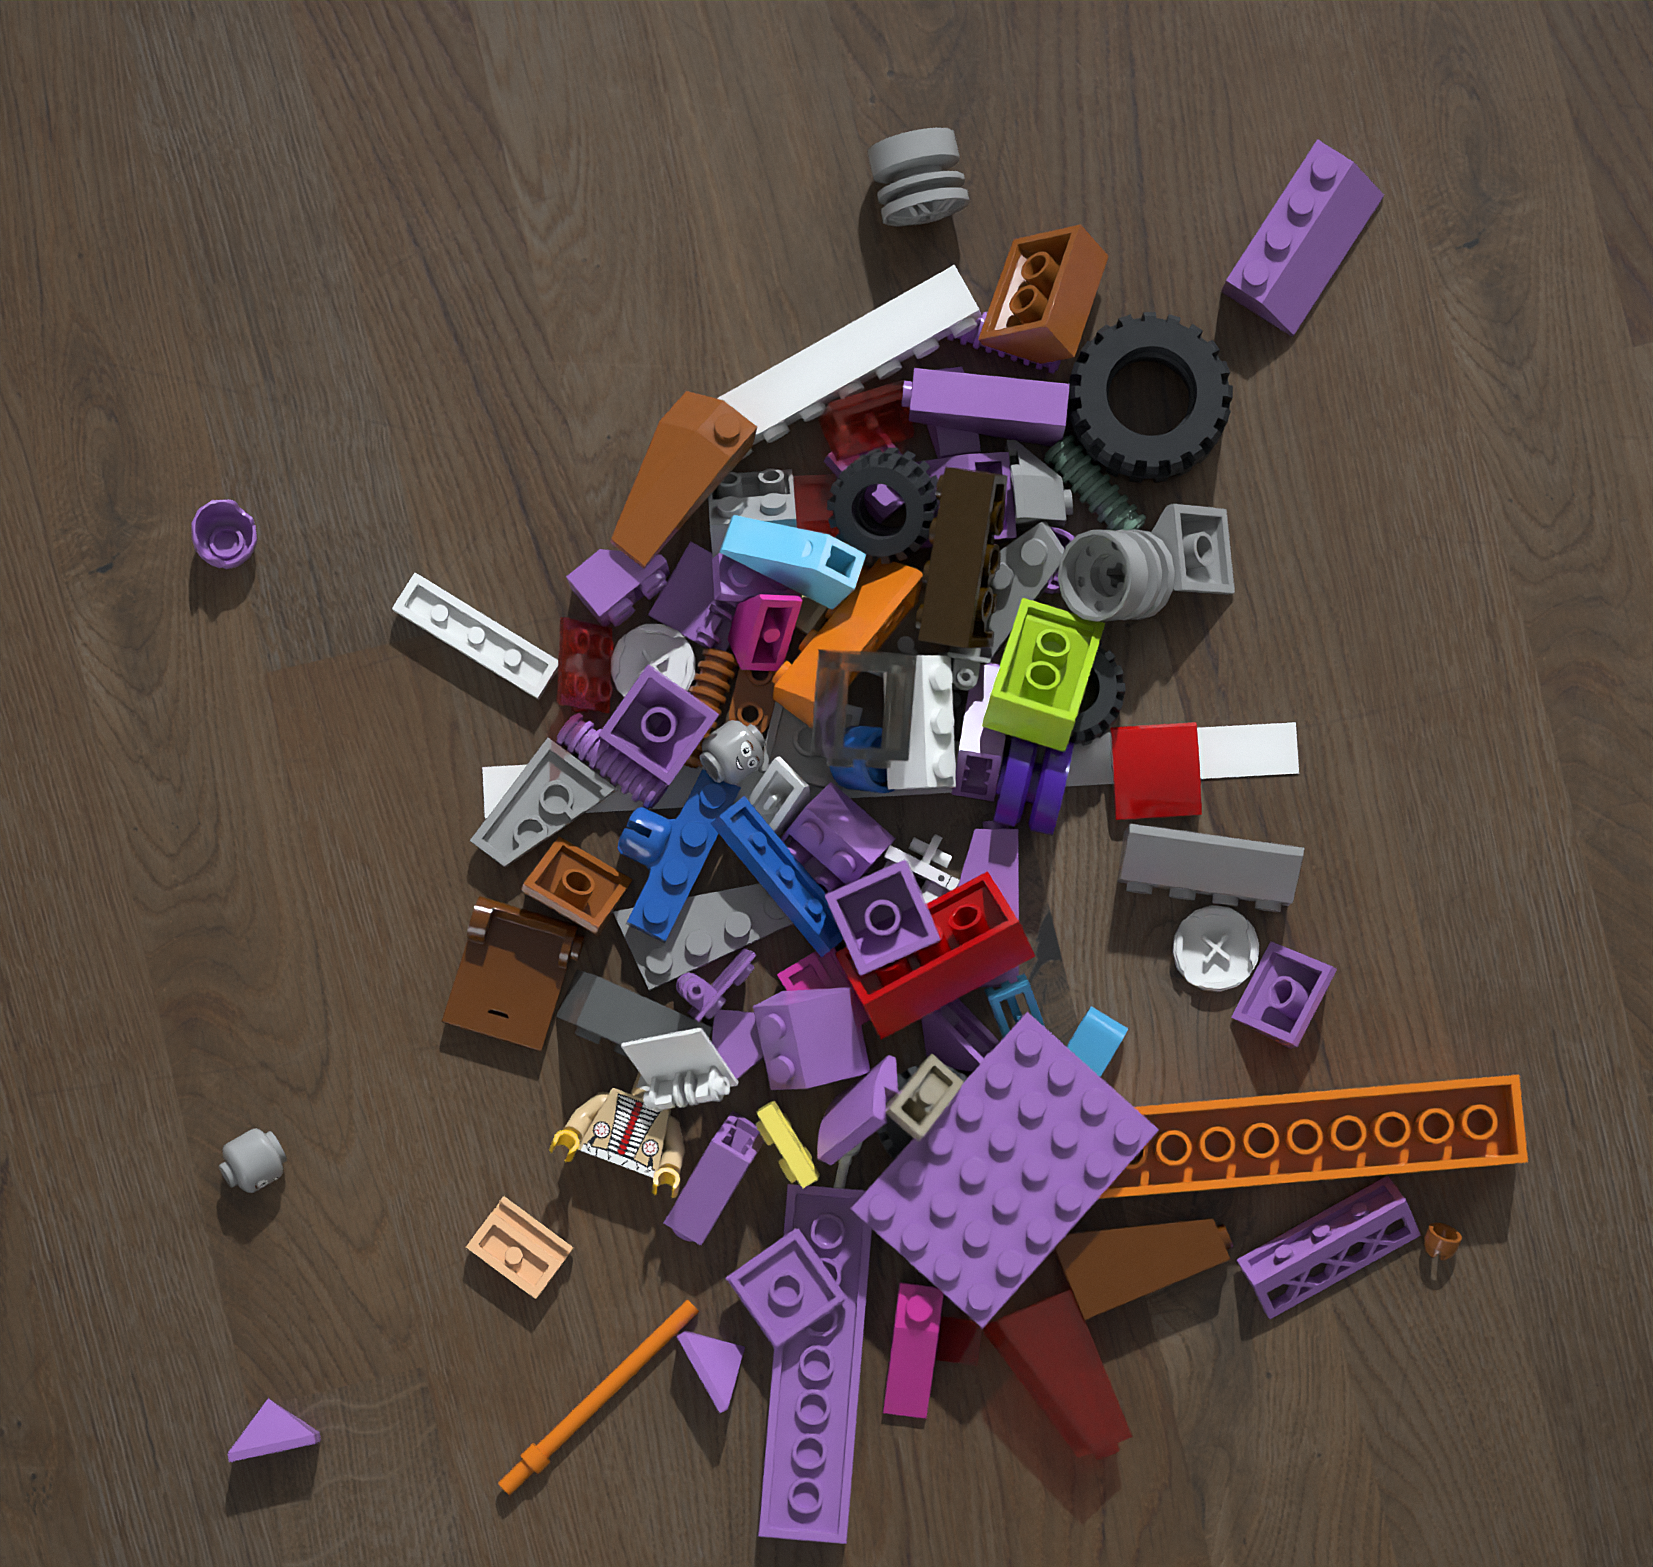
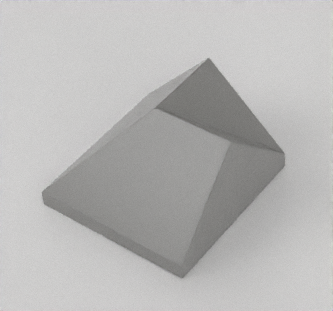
(1198, 548)

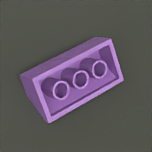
(1303, 239)

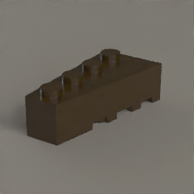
(963, 559)

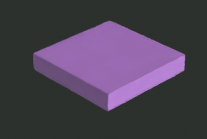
(786, 1288)

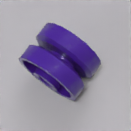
(1032, 782)

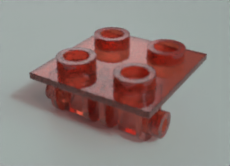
(584, 666)

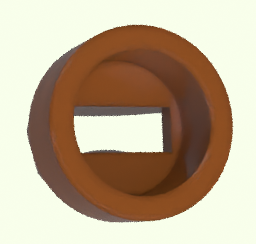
(1441, 1240)

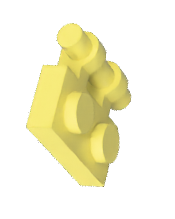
(796, 1159)

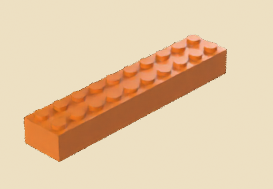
(1328, 1136)

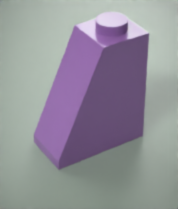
(979, 746)
(715, 1179)

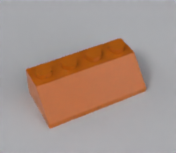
(856, 624)

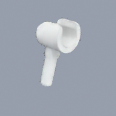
(843, 1167)

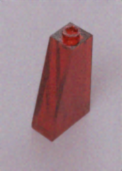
(1063, 1372)

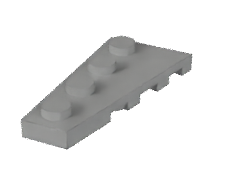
(704, 932)

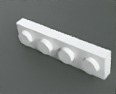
(476, 636)

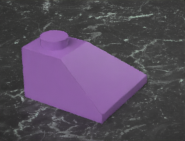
(658, 724)

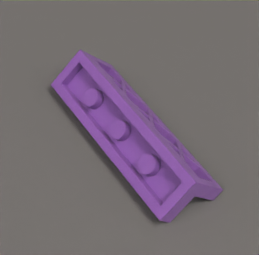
(1327, 1240)

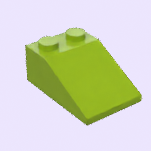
(1043, 675)

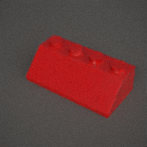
(976, 945)

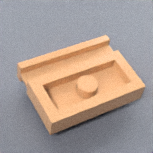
(520, 1247)

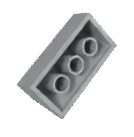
(1209, 866)

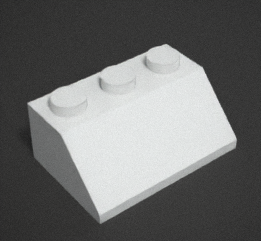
(932, 730)

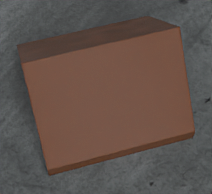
(577, 886)

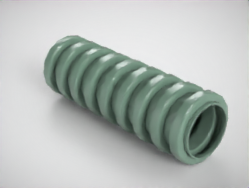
(1093, 486)

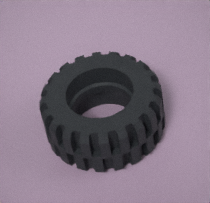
(1159, 342)

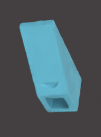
(796, 558)

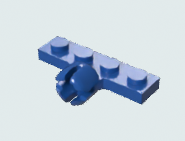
(673, 852)

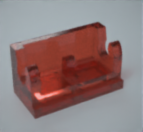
(866, 421)

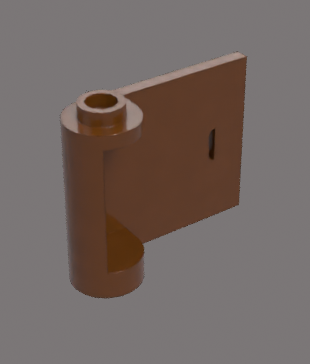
(513, 968)

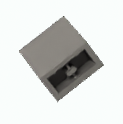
(753, 495)

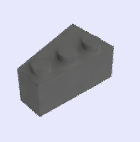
(618, 1013)

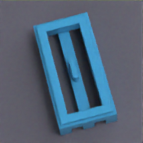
(1008, 992)

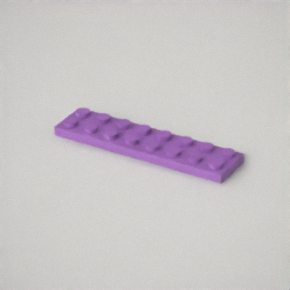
(818, 1381)

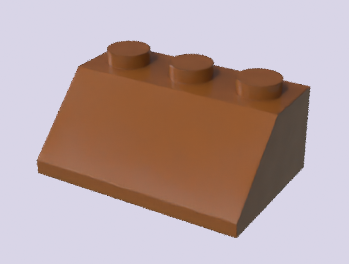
(1045, 295)

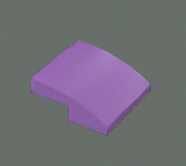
(857, 1111)

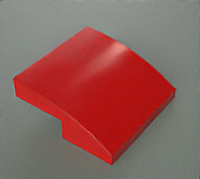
(1156, 771)

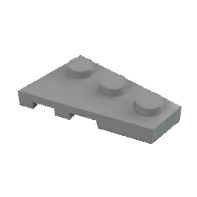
(1024, 572)
(539, 803)

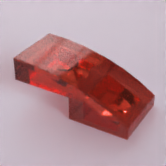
(811, 500)

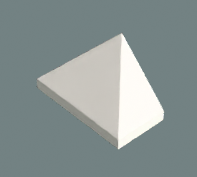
(780, 796)

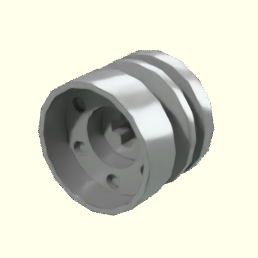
(916, 168)
(1116, 575)

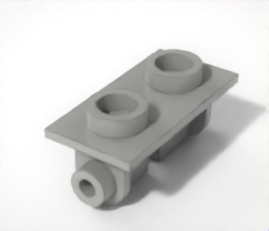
(964, 666)

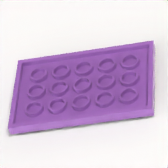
(1005, 1170)

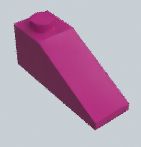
(913, 1350)

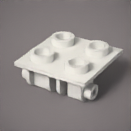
(680, 1069)

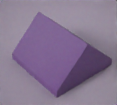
(1283, 994)

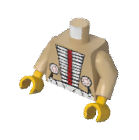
(628, 1134)

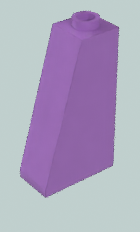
(988, 405)
(996, 851)

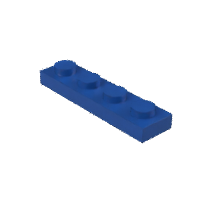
(779, 874)

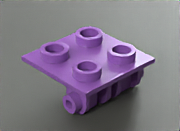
(690, 603)
(708, 999)

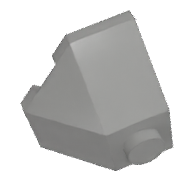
(1036, 490)

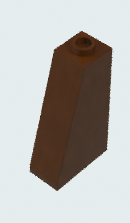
(1129, 1262)

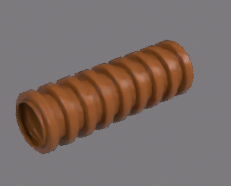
(710, 688)

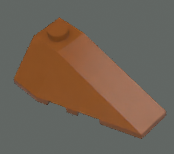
(684, 464)

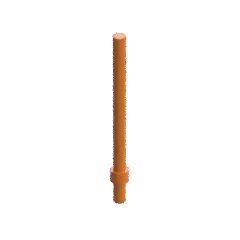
(537, 1456)

